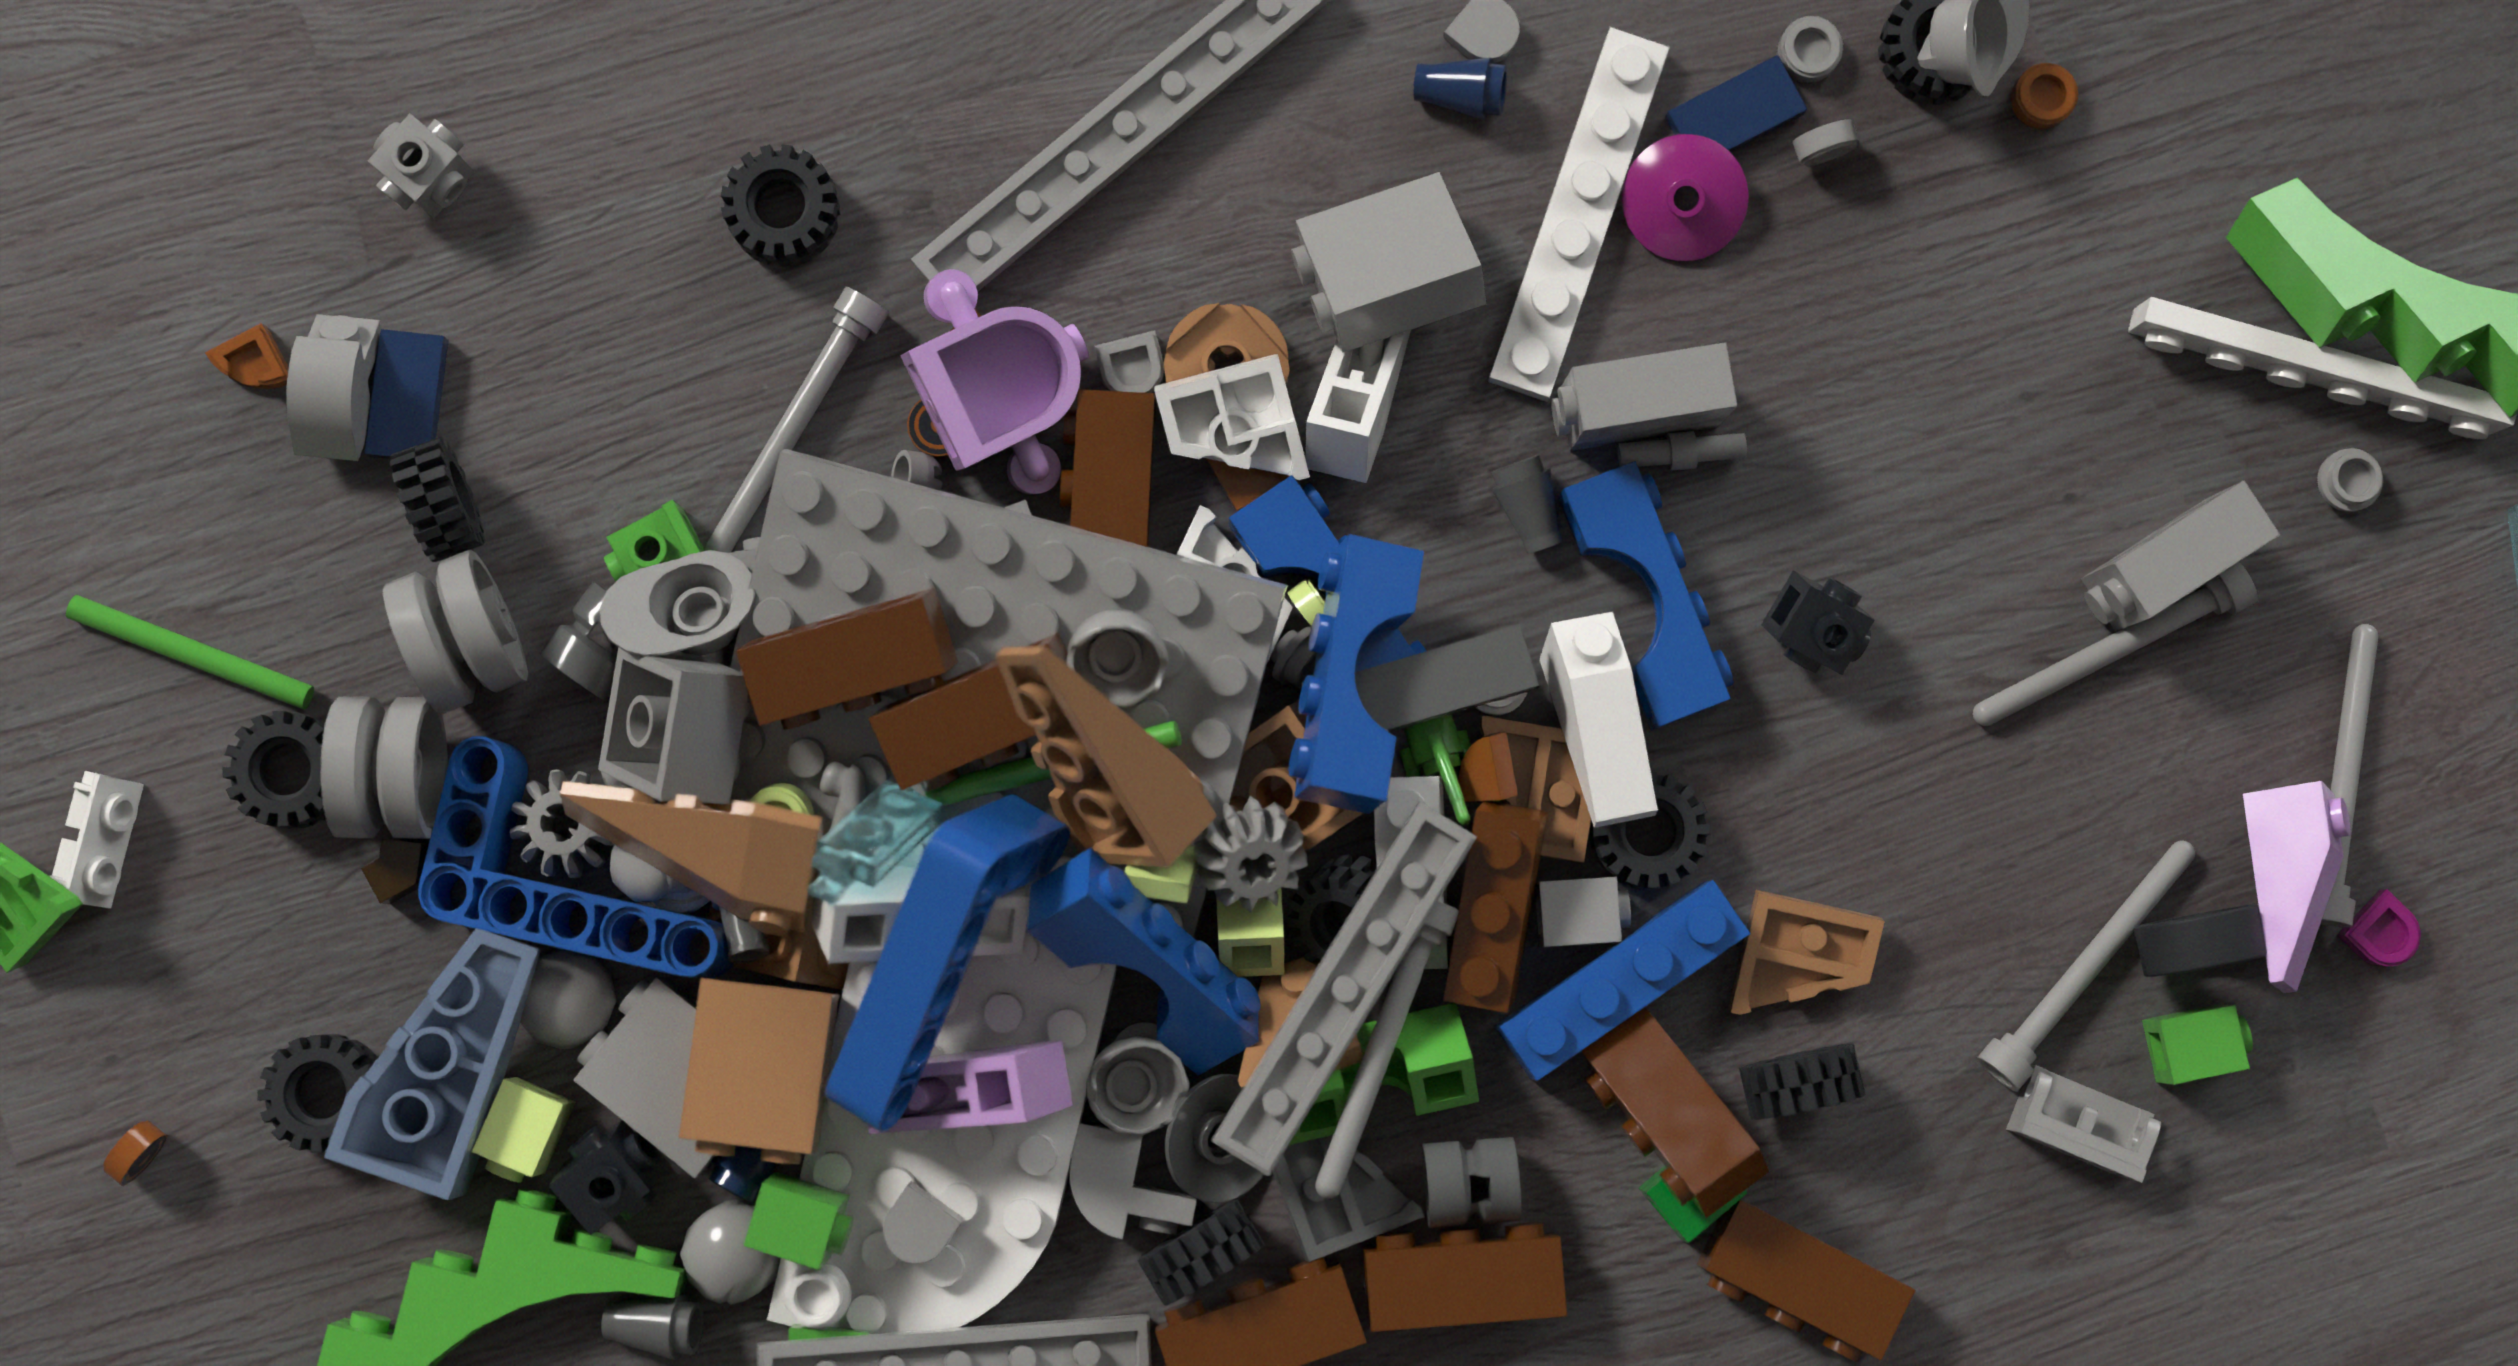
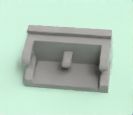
(2085, 1124)

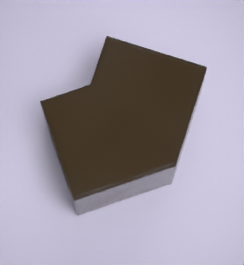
(396, 870)

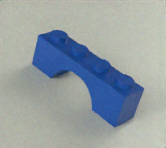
(1619, 521)
(1288, 536)
(1343, 750)
(1097, 916)
(1622, 980)

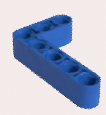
(548, 905)
(930, 947)

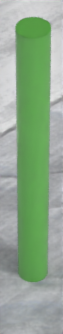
(190, 652)
(1024, 772)

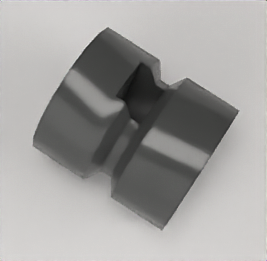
(577, 653)
(1447, 1182)

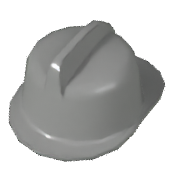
(1975, 41)
(679, 605)

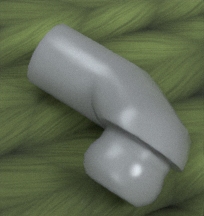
(847, 785)

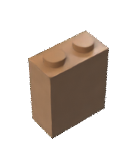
(758, 1069)

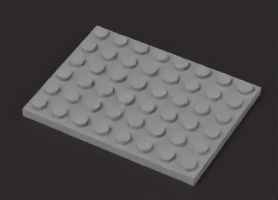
(1003, 580)

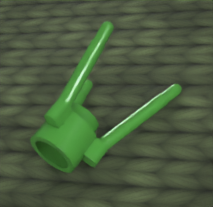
(1437, 749)

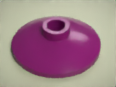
(1651, 190)

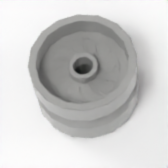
(455, 632)
(382, 767)

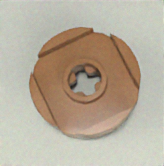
(1224, 330)

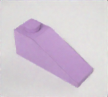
(2295, 866)
(988, 1088)

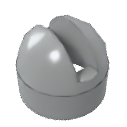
(917, 469)

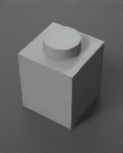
(1581, 911)

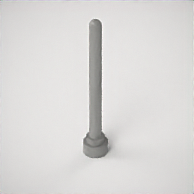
(853, 322)
(2227, 592)
(2348, 758)
(1380, 1049)
(2012, 1056)

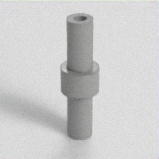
(1683, 450)

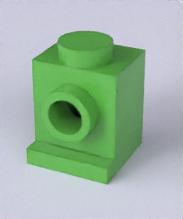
(667, 526)

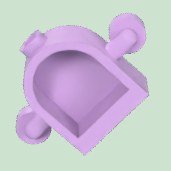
(996, 380)

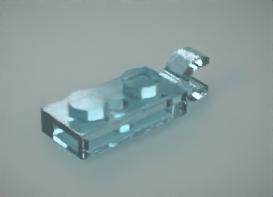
(873, 839)

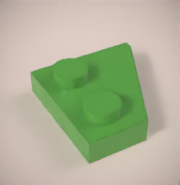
(30, 909)

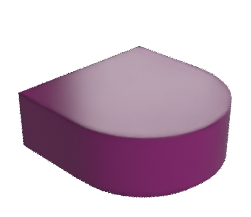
(2383, 931)

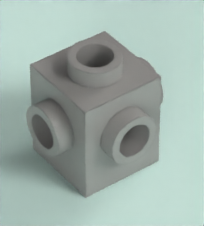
(435, 179)

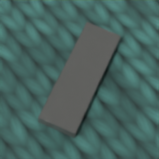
(1447, 679)

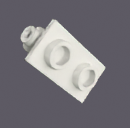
(105, 814)

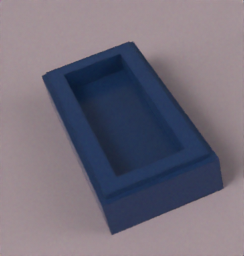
(1741, 107)
(405, 391)

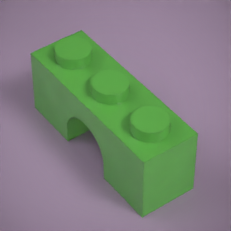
(1427, 1063)

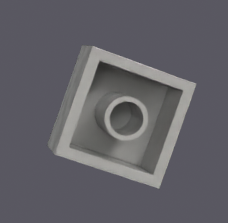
(675, 726)

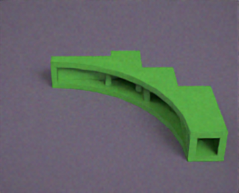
(2349, 285)
(520, 1265)

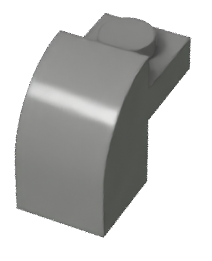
(330, 387)
(1104, 1185)

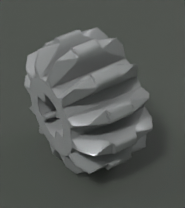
(545, 842)
(1250, 854)

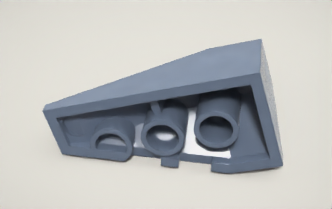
(440, 1073)

